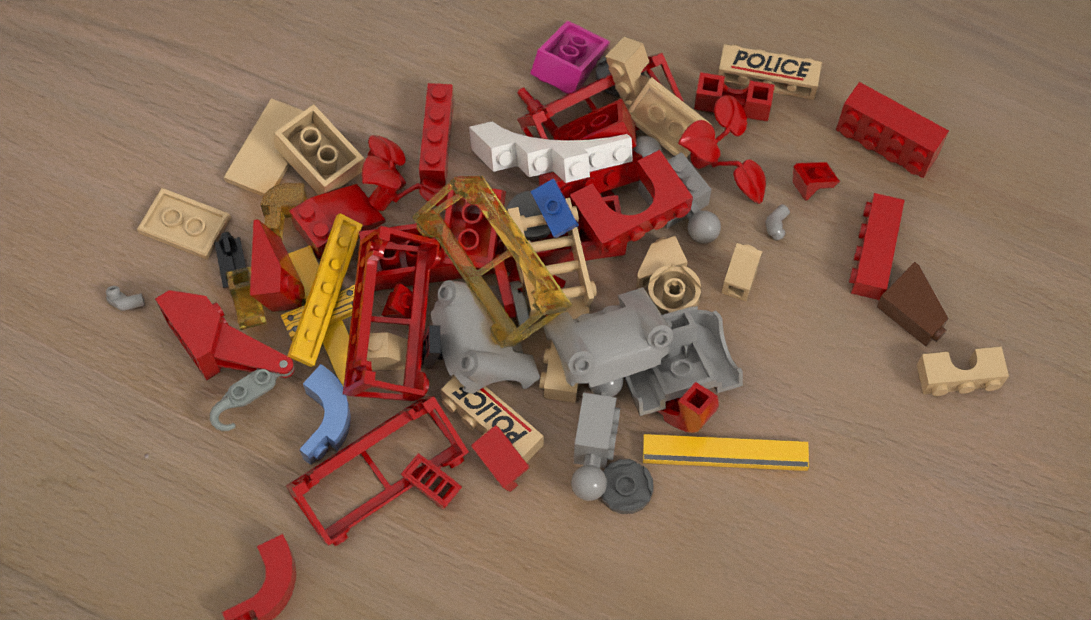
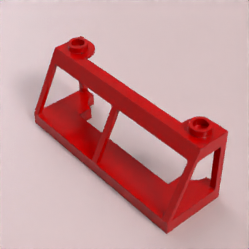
(541, 114)
(359, 370)
(337, 532)

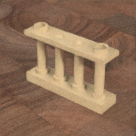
(586, 289)

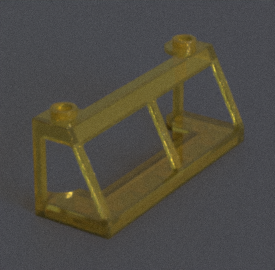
(547, 295)

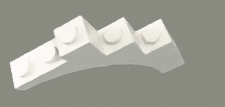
(538, 156)

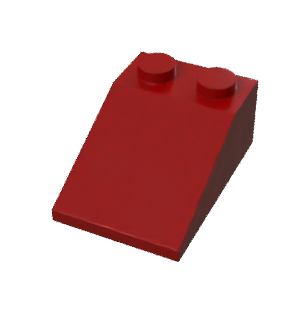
(602, 123)
(317, 215)
(472, 230)
(273, 273)

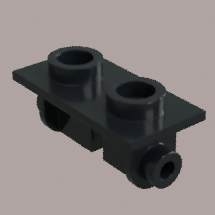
(229, 255)

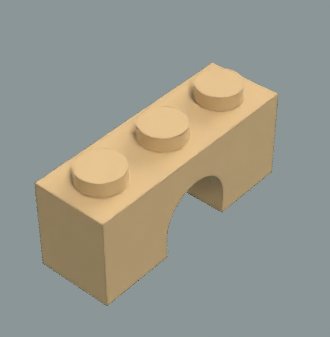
(625, 65)
(940, 376)

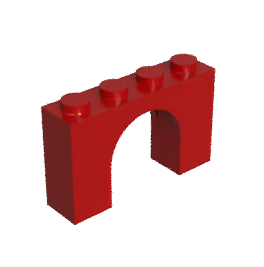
(611, 229)

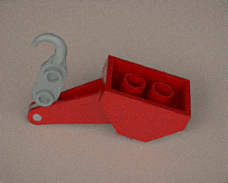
(217, 345)

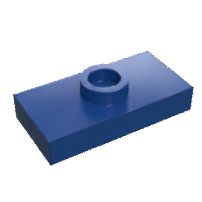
(554, 208)

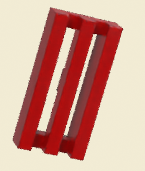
(505, 289)

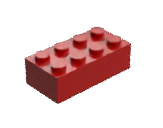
(891, 130)

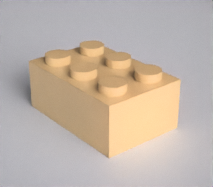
(318, 151)

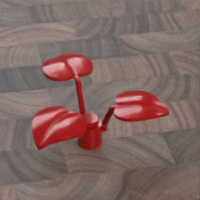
(701, 142)
(378, 172)

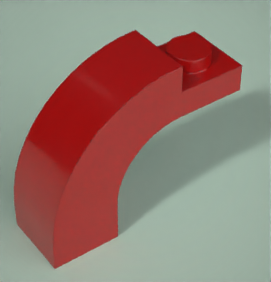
(692, 409)
(276, 588)

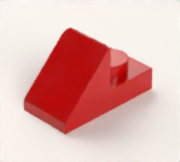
(813, 176)

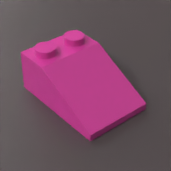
(568, 57)

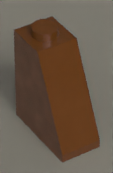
(915, 306)

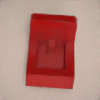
(398, 303)

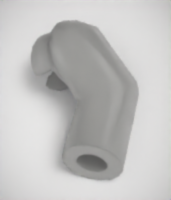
(774, 222)
(122, 301)

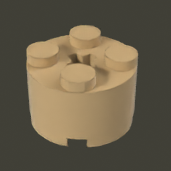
(674, 288)

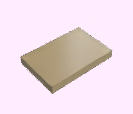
(663, 116)
(184, 223)

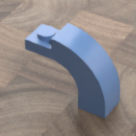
(328, 392)

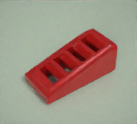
(424, 488)

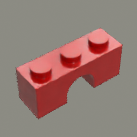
(754, 99)

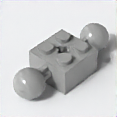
(702, 225)
(595, 439)

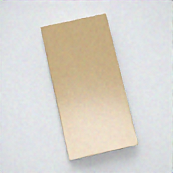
(258, 161)

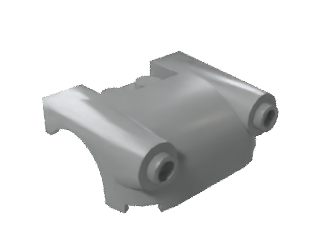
(611, 341)
(468, 344)
(696, 356)

